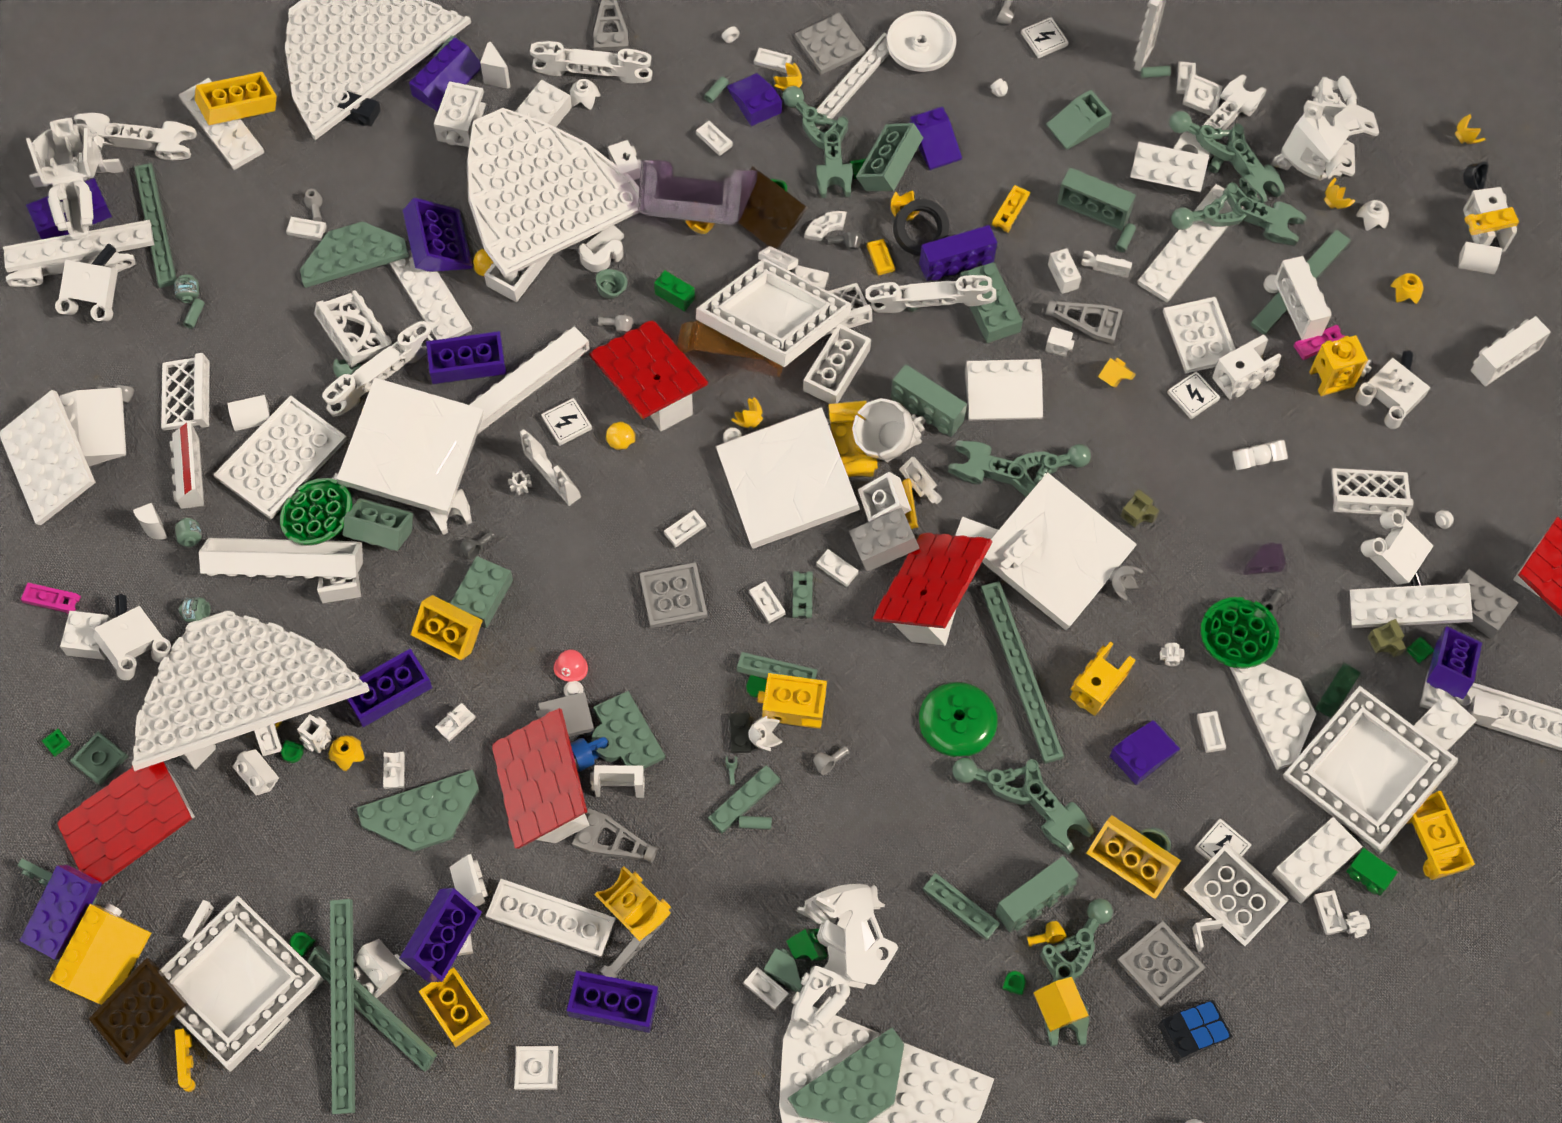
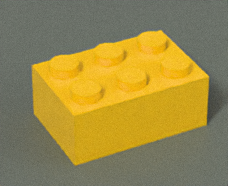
(446, 627)
(455, 1007)

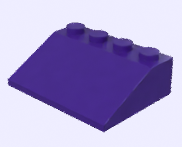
(436, 236)

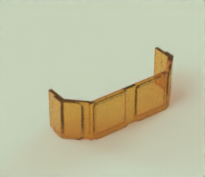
(704, 338)

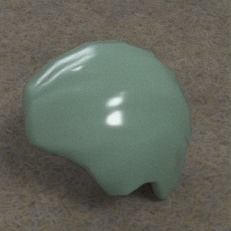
(341, 367)

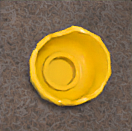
(482, 262)
(620, 435)

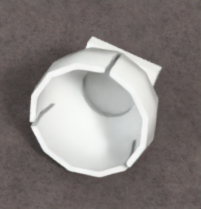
(885, 431)

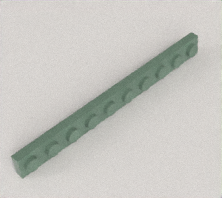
(1022, 672)
(342, 1006)

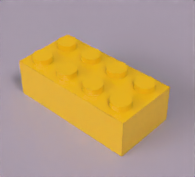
(235, 98)
(1133, 857)

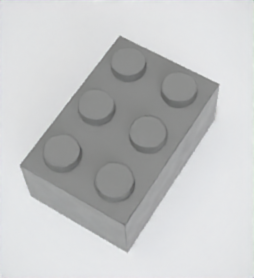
(884, 539)
(1488, 603)

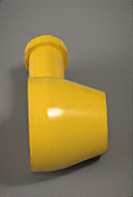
(1053, 934)

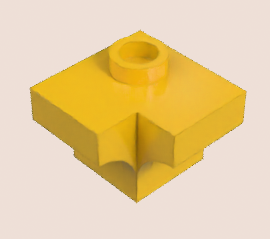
(1115, 372)

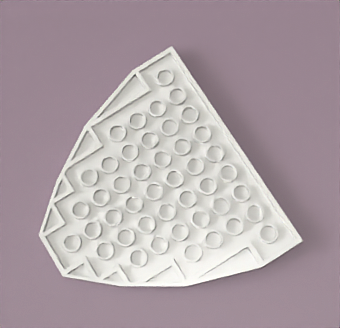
(539, 189)
(927, 1085)

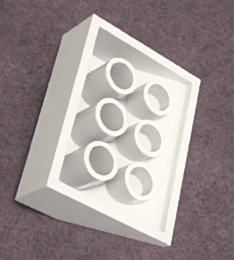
(1004, 389)
(97, 422)
(1236, 894)

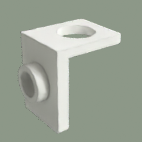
(1203, 925)

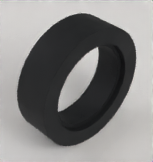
(919, 205)

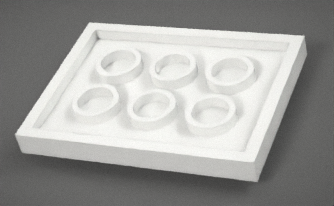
(1199, 333)

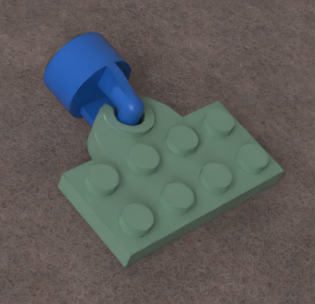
(620, 735)

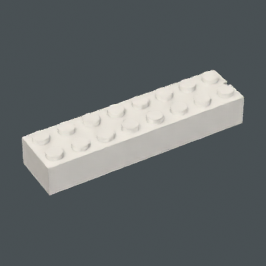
(280, 557)

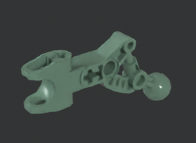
(833, 171)
(1254, 175)
(1272, 219)
(983, 465)
(1058, 818)
(1099, 913)

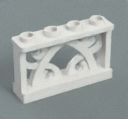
(361, 315)

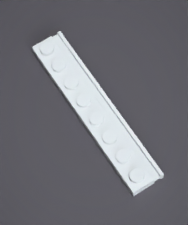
(59, 248)

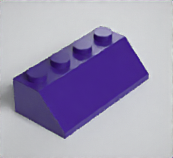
(452, 64)

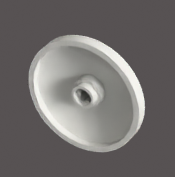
(921, 41)

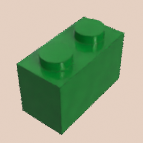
(674, 290)
(1371, 872)

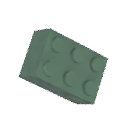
(378, 524)
(483, 589)

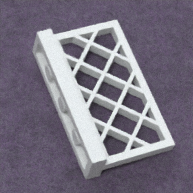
(857, 315)
(200, 390)
(1372, 503)

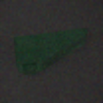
(1338, 690)

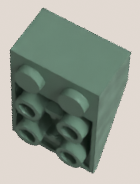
(1080, 120)

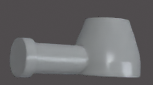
(1005, 15)
(313, 201)
(622, 323)
(127, 392)
(825, 763)

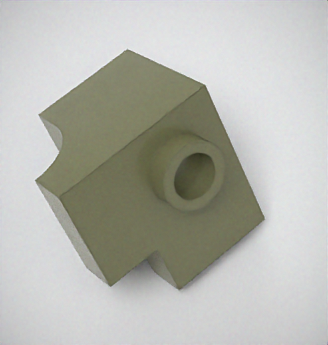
(1139, 509)
(1388, 639)

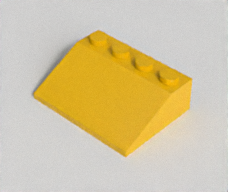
(100, 954)

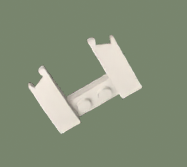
(556, 477)

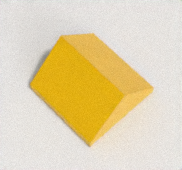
(1060, 1003)

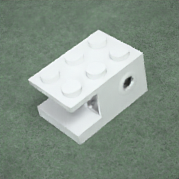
(457, 112)
(1487, 201)
(1245, 368)

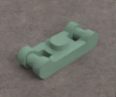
(802, 594)

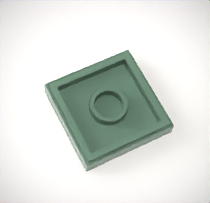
(99, 758)

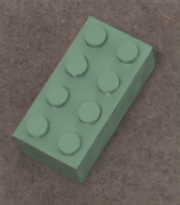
(889, 157)
(1096, 198)
(999, 317)
(928, 400)
(1037, 894)

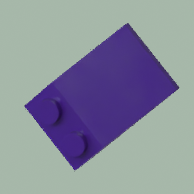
(756, 99)
(939, 141)
(1143, 751)

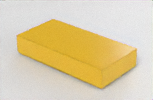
(880, 257)

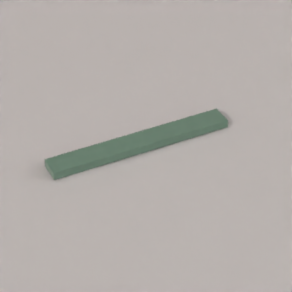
(153, 211)
(1318, 263)
(379, 1015)

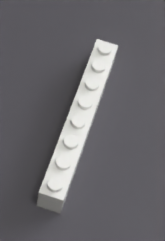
(531, 376)

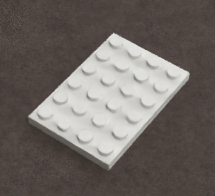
(46, 457)
(280, 457)

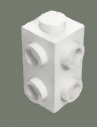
(315, 734)
(255, 772)

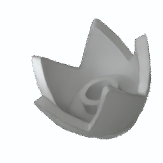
(1123, 579)

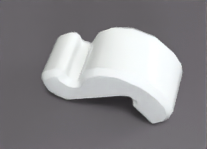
(602, 258)

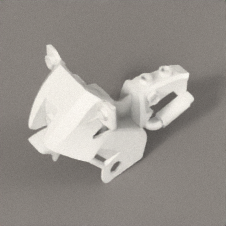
(1322, 131)
(66, 159)
(851, 950)

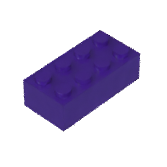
(43, 219)
(958, 253)
(466, 357)
(1454, 663)
(390, 687)
(60, 910)
(440, 935)
(612, 1001)

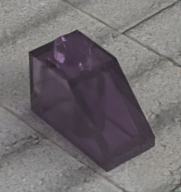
(1266, 560)

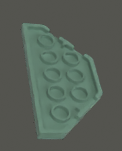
(352, 251)
(422, 814)
(855, 1087)

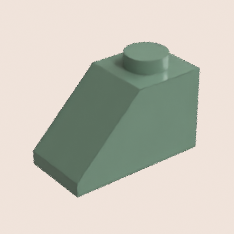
(783, 970)

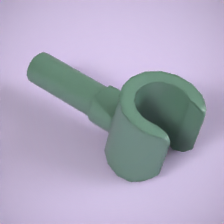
(731, 766)

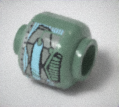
(186, 288)
(188, 532)
(194, 609)

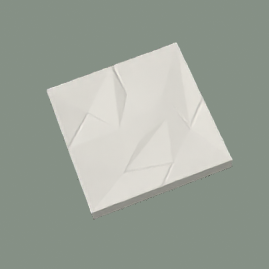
(773, 312)
(410, 446)
(787, 478)
(1075, 552)
(1370, 769)
(238, 982)

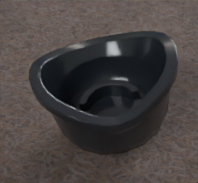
(1475, 175)

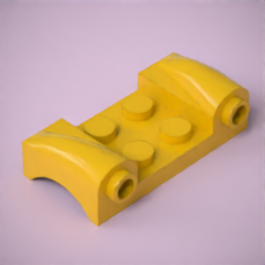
(841, 423)
(1440, 838)
(634, 904)

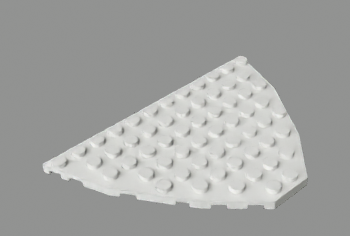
(357, 50)
(231, 680)

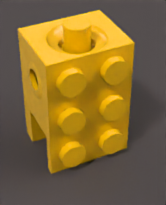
(1339, 364)
(1099, 681)
(794, 700)

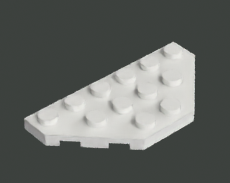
(1278, 710)

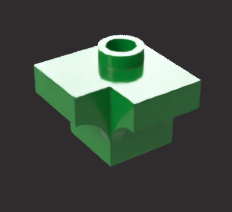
(807, 944)

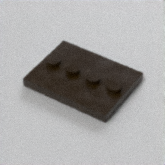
(771, 212)
(138, 1011)

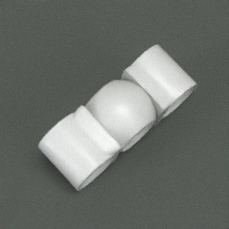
(1260, 454)

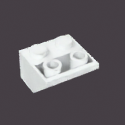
(467, 882)
(376, 967)

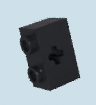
(365, 114)

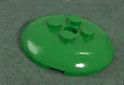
(315, 512)
(1243, 617)
(958, 736)

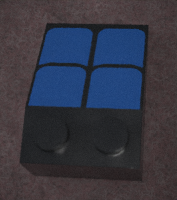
(1194, 1030)

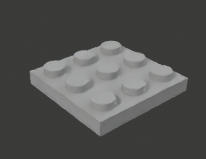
(830, 43)
(673, 595)
(1161, 964)

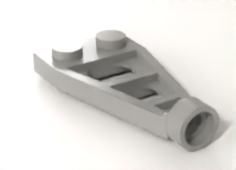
(611, 40)
(1109, 318)
(587, 839)
(627, 954)

